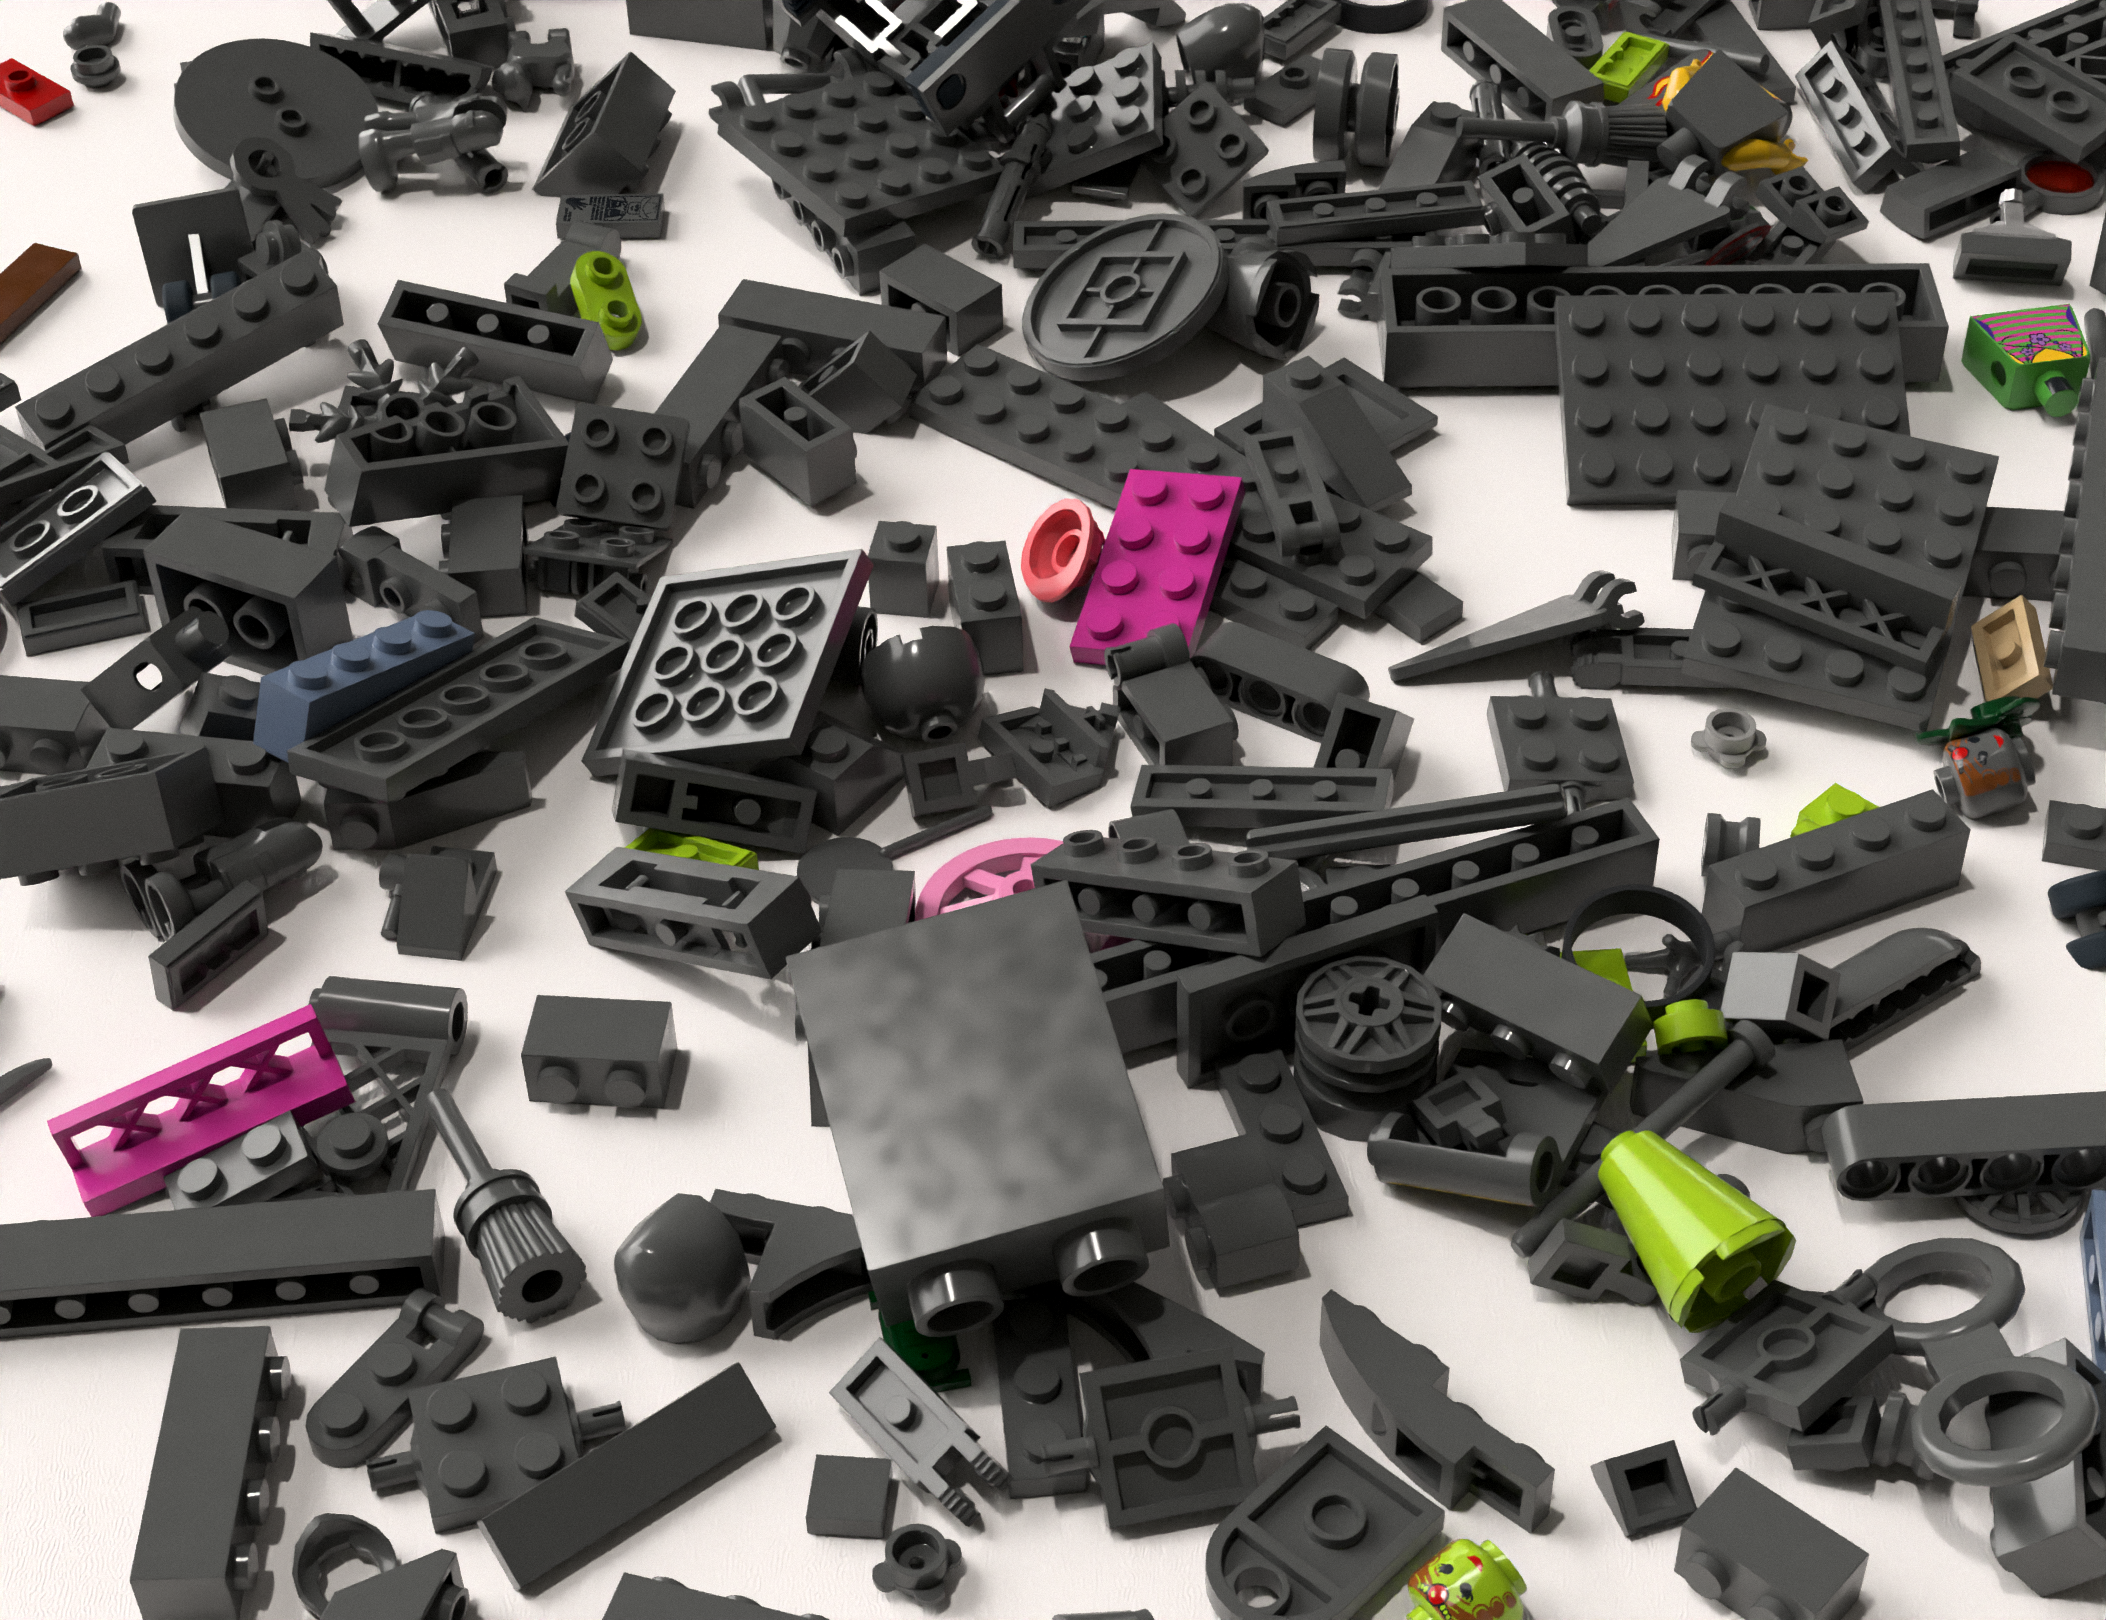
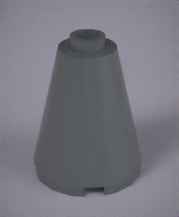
(1268, 302)

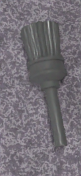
(1584, 132)
(507, 1226)

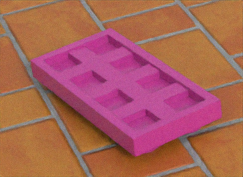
(1158, 560)

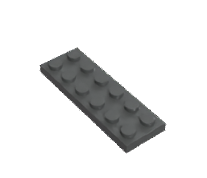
(457, 710)

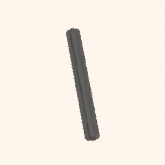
(1411, 823)

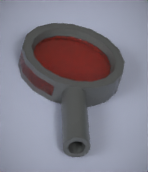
(2058, 184)

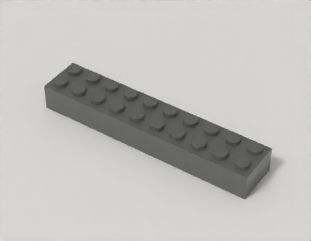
(1500, 322)

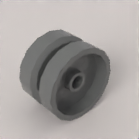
(1356, 108)

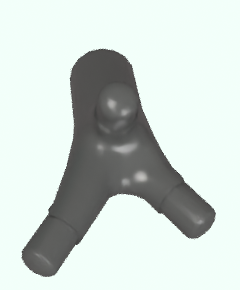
(1677, 958)

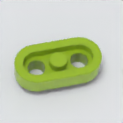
(604, 289)
(1690, 1028)

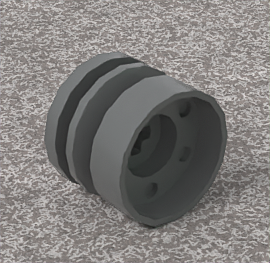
(1364, 1043)

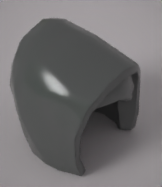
(1224, 39)
(682, 1270)

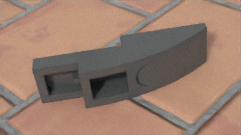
(1404, 1407)

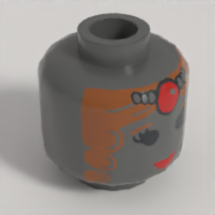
(1985, 773)

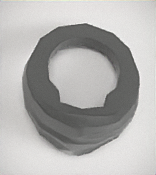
(329, 1535)

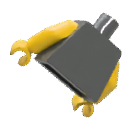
(1724, 119)

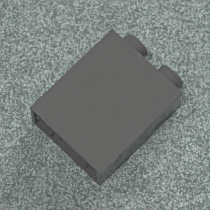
(980, 1110)

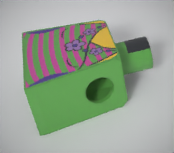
(2029, 357)

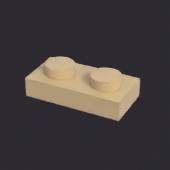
(2012, 652)

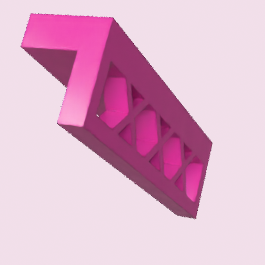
(205, 1117)

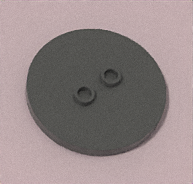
(277, 93)
(1125, 297)

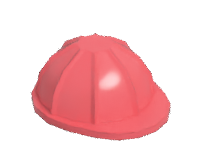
(1061, 550)

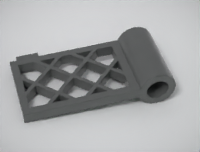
(393, 1026)

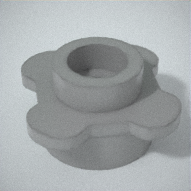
(1729, 737)

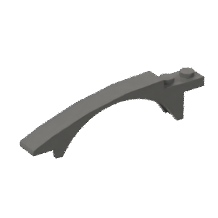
(816, 1260)

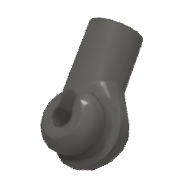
(93, 29)

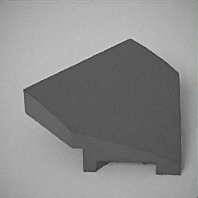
(1054, 747)

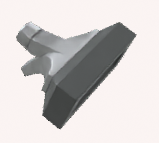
(2012, 249)

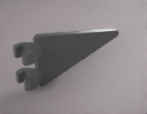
(1669, 214)
(1545, 622)

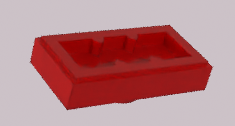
(31, 94)

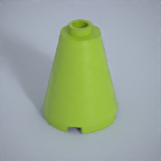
(1691, 1229)

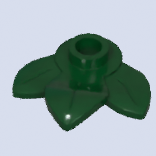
(2003, 713)

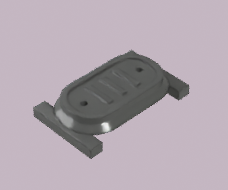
(1109, 183)

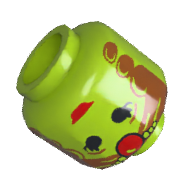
(1467, 1584)

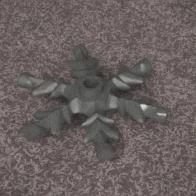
(380, 389)

